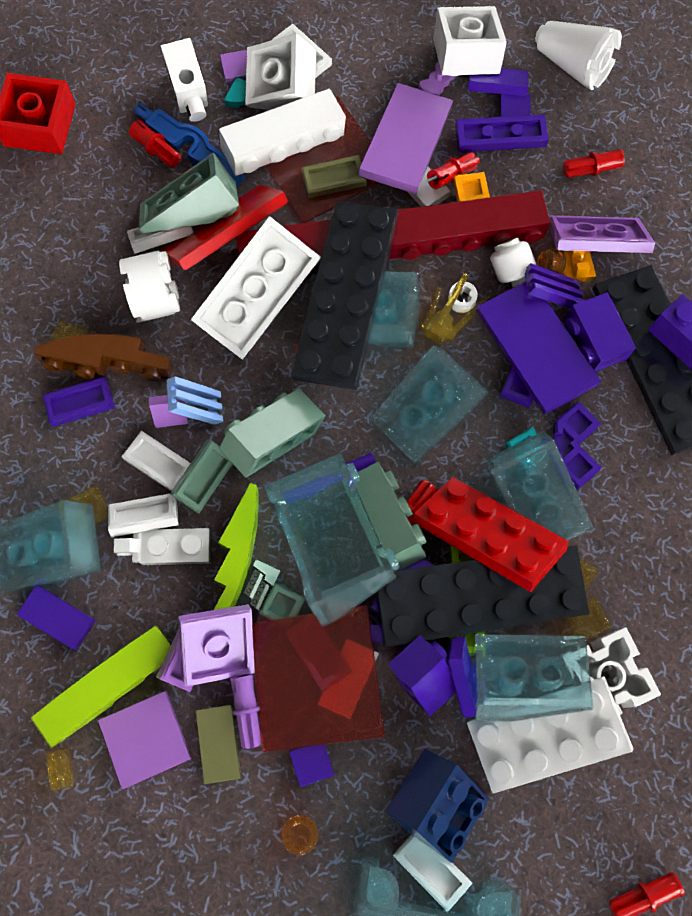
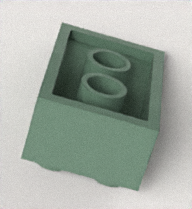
(192, 199)

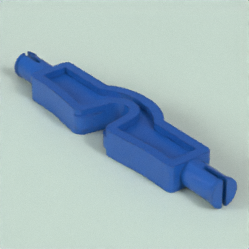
(178, 134)

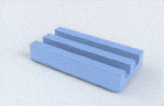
(194, 395)

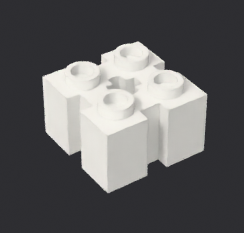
(626, 682)

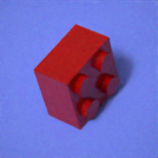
(35, 113)

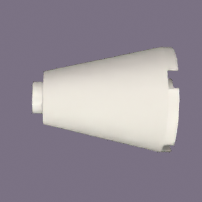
(580, 49)

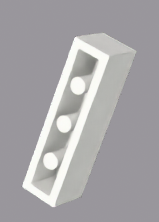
(282, 132)

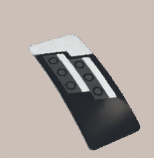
(257, 587)

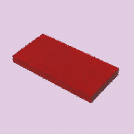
(210, 237)

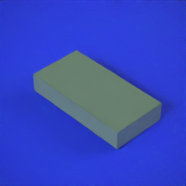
(202, 477)

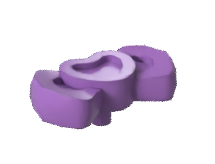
(436, 81)

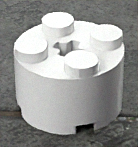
(150, 286)

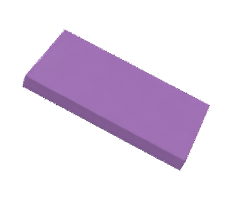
(406, 138)

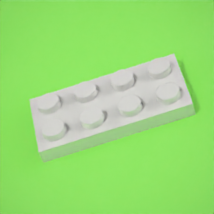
(256, 288)
(550, 745)

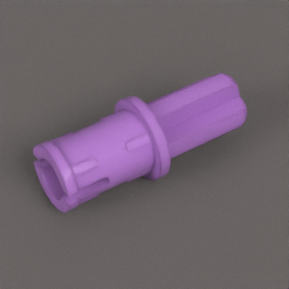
(246, 711)

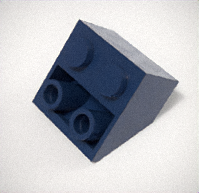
(438, 804)

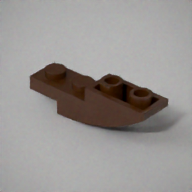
(94, 353)

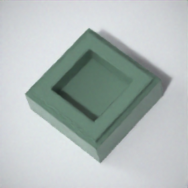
(281, 603)

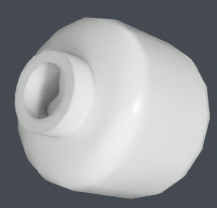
(511, 261)

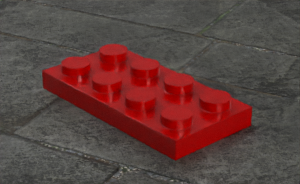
(491, 533)

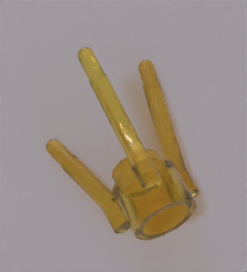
(439, 326)

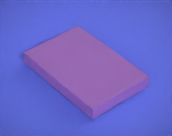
(600, 234)

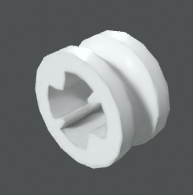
(463, 307)

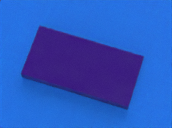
(538, 347)

